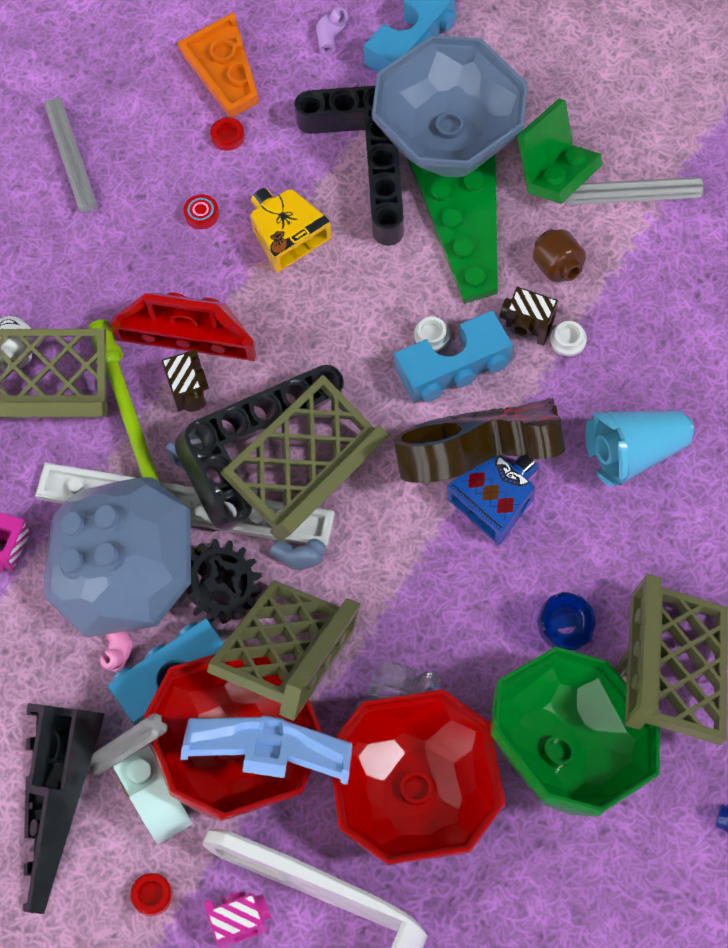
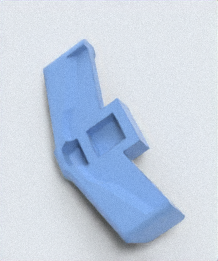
(268, 745)

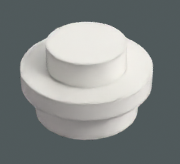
(435, 331)
(568, 338)

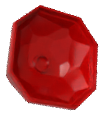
(418, 778)
(217, 782)

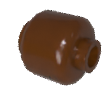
(558, 254)

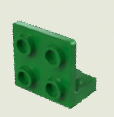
(550, 159)

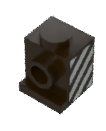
(529, 313)
(186, 380)

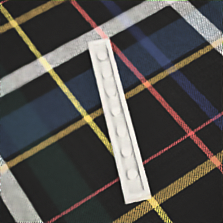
(62, 482)

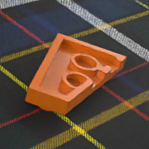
(222, 64)

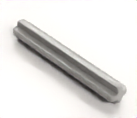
(70, 155)
(637, 190)
(127, 743)

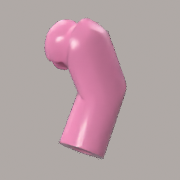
(117, 652)

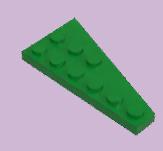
(465, 225)

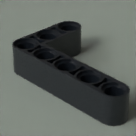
(329, 116)
(246, 425)

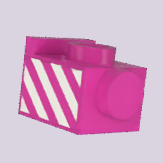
(14, 534)
(237, 917)

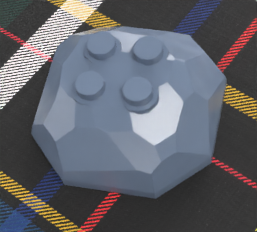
(450, 104)
(118, 556)

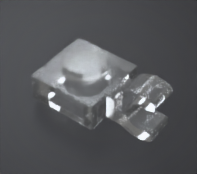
(395, 680)

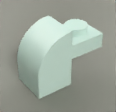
(149, 794)

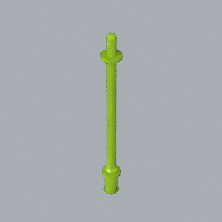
(113, 357)

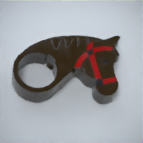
(464, 441)

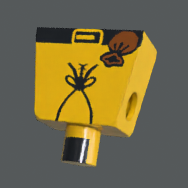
(287, 226)

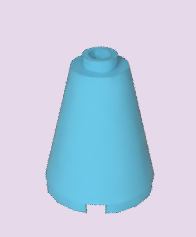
(635, 441)

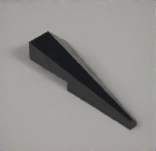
(53, 788)

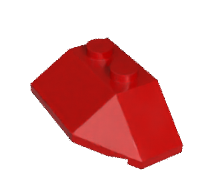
(184, 325)

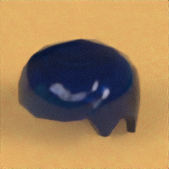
(566, 611)

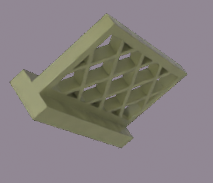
(55, 405)
(319, 485)
(313, 655)
(645, 660)

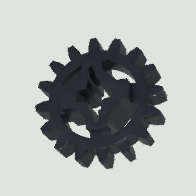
(225, 594)

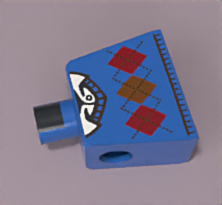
(495, 494)

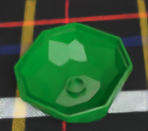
(567, 733)

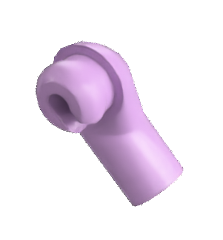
(329, 27)

